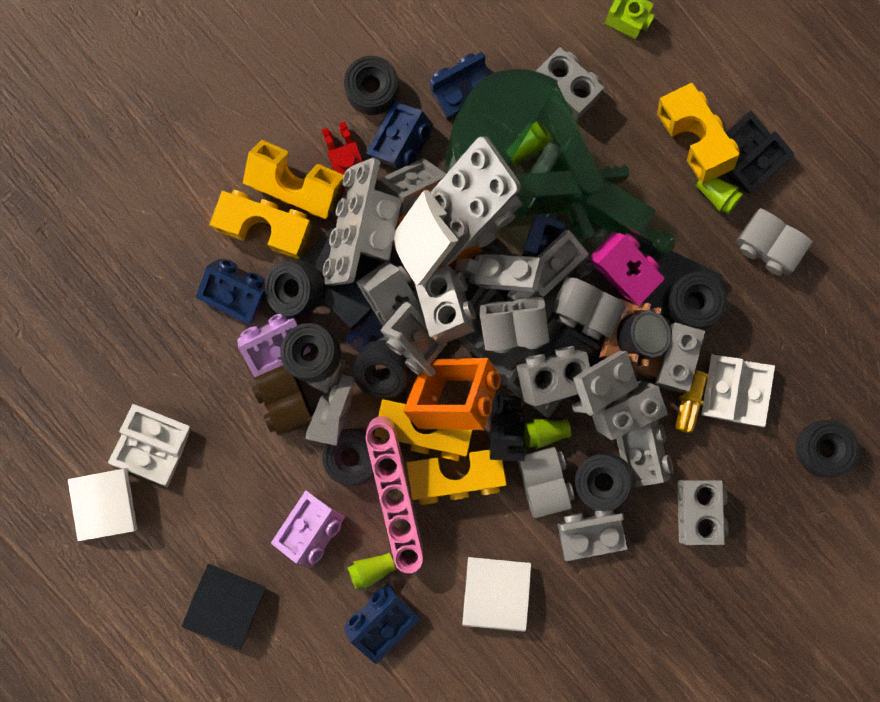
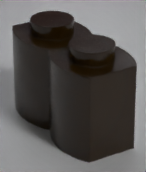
(283, 400)

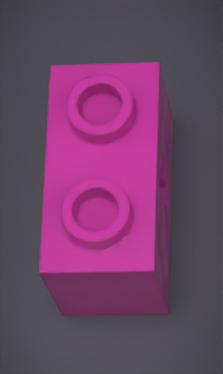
(611, 261)

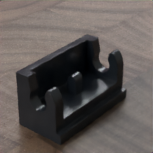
(506, 430)

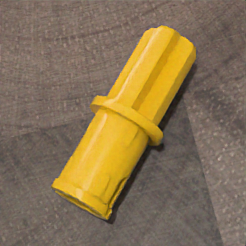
(690, 403)

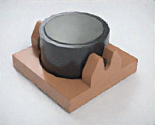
(641, 334)

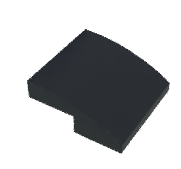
(759, 152)
(223, 607)

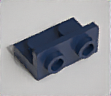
(454, 85)
(401, 136)
(542, 229)
(232, 290)
(380, 624)

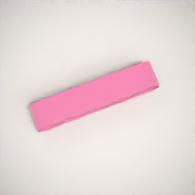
(395, 509)

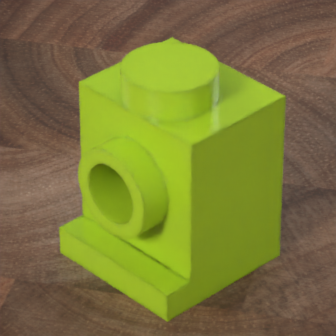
(628, 22)

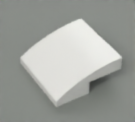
(423, 238)
(738, 390)
(150, 445)
(102, 504)
(496, 594)

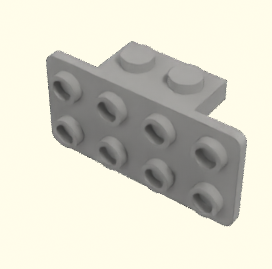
(477, 197)
(363, 224)

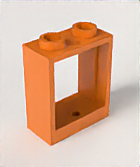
(426, 391)

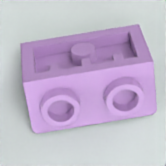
(262, 345)
(308, 530)

